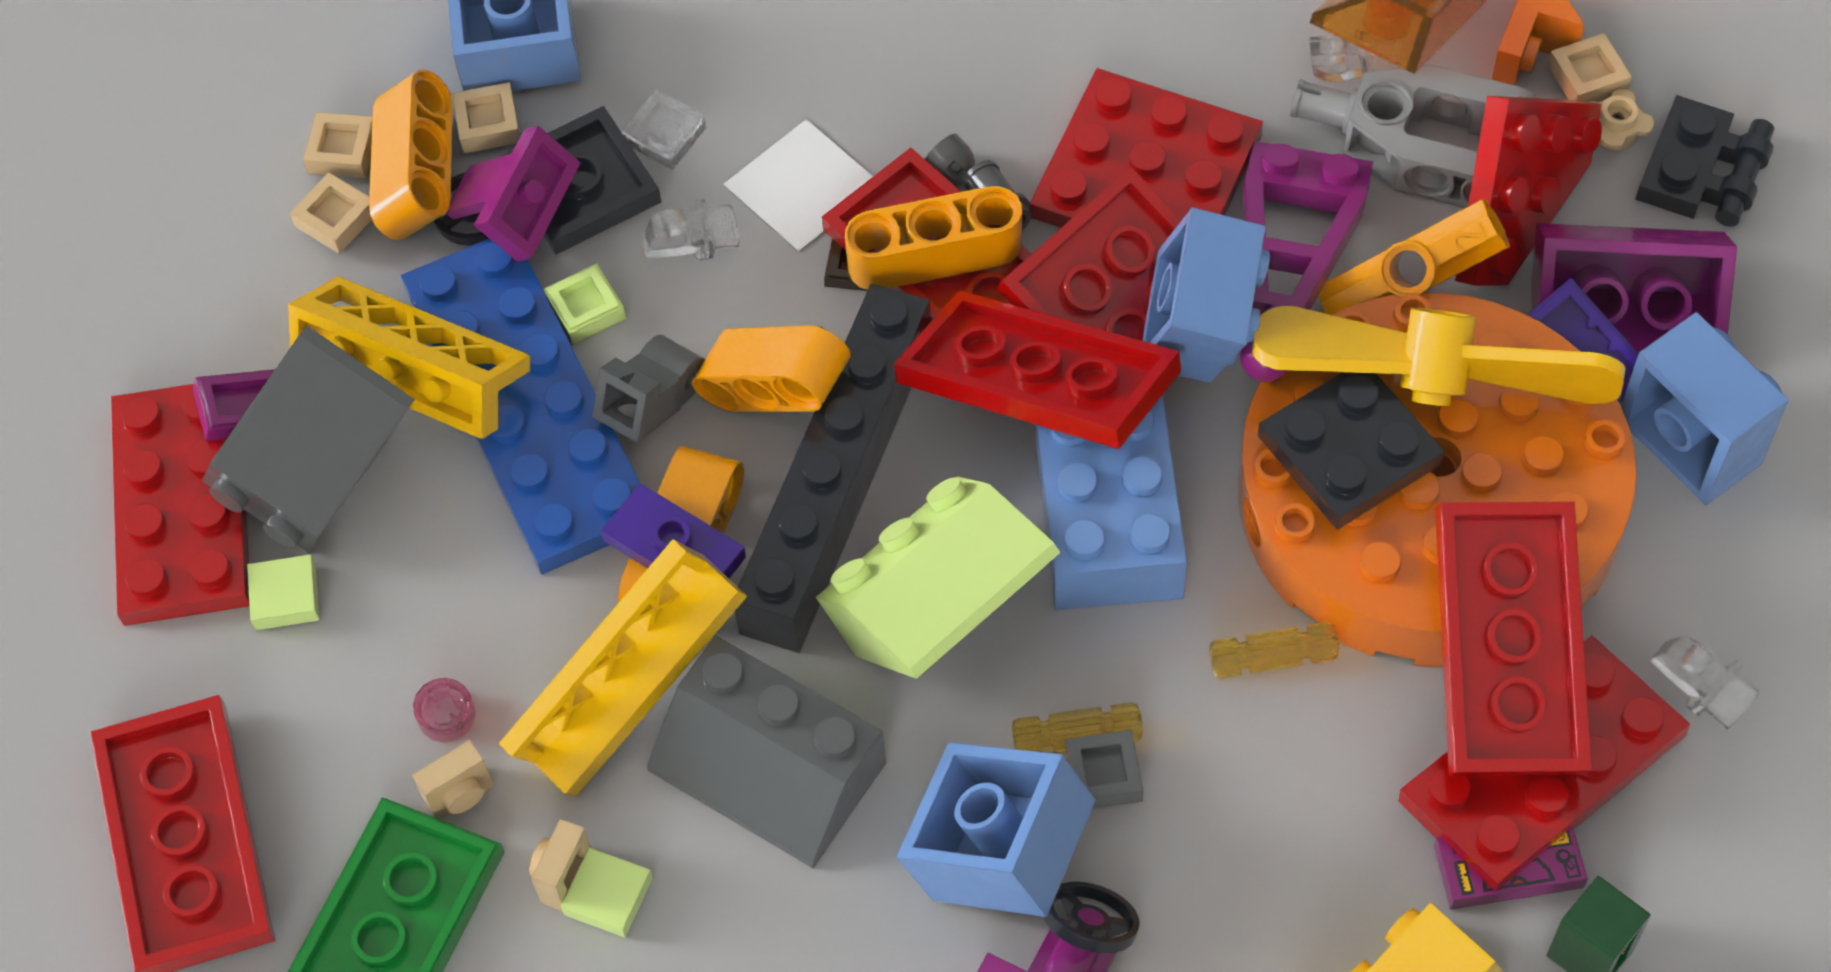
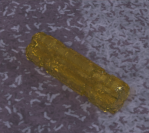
(1274, 650)
(1034, 735)

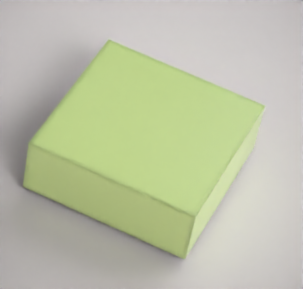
(585, 304)
(283, 592)
(606, 892)

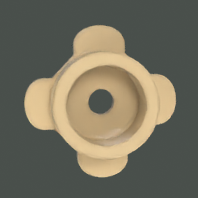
(1622, 133)

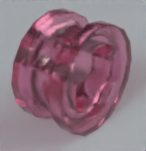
(430, 695)

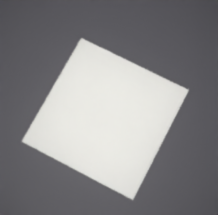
(798, 183)

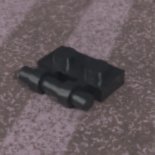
(1687, 153)

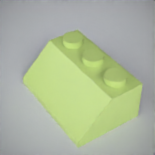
(935, 576)

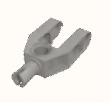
(1379, 119)

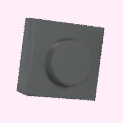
(1107, 767)

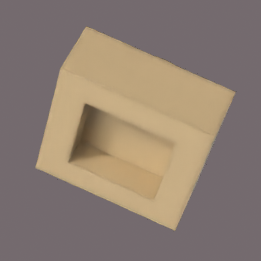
(1589, 69)
(486, 117)
(339, 145)
(332, 213)
(454, 781)
(557, 862)

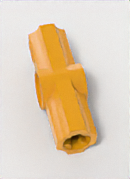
(1447, 251)

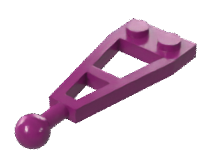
(1309, 181)

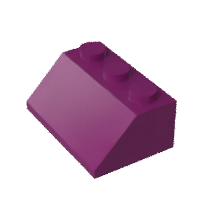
(1639, 275)

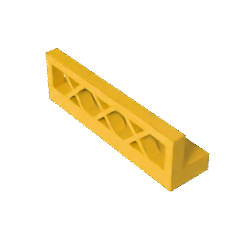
(437, 377)
(624, 667)

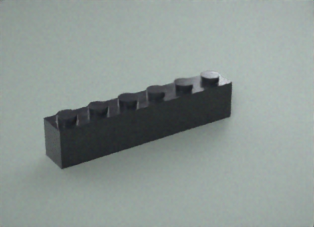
(830, 474)

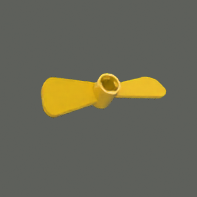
(1431, 357)

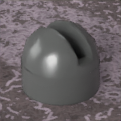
(951, 157)

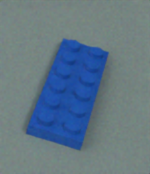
(549, 454)

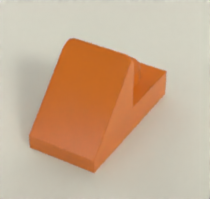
(1534, 29)

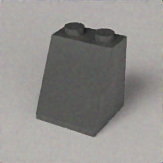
(306, 441)

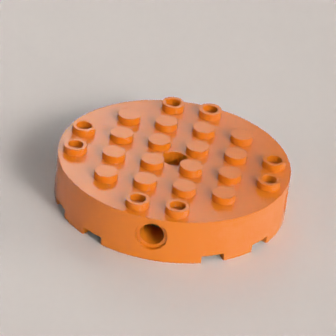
(1499, 446)

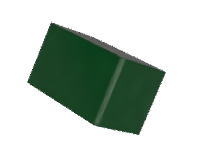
(1598, 930)

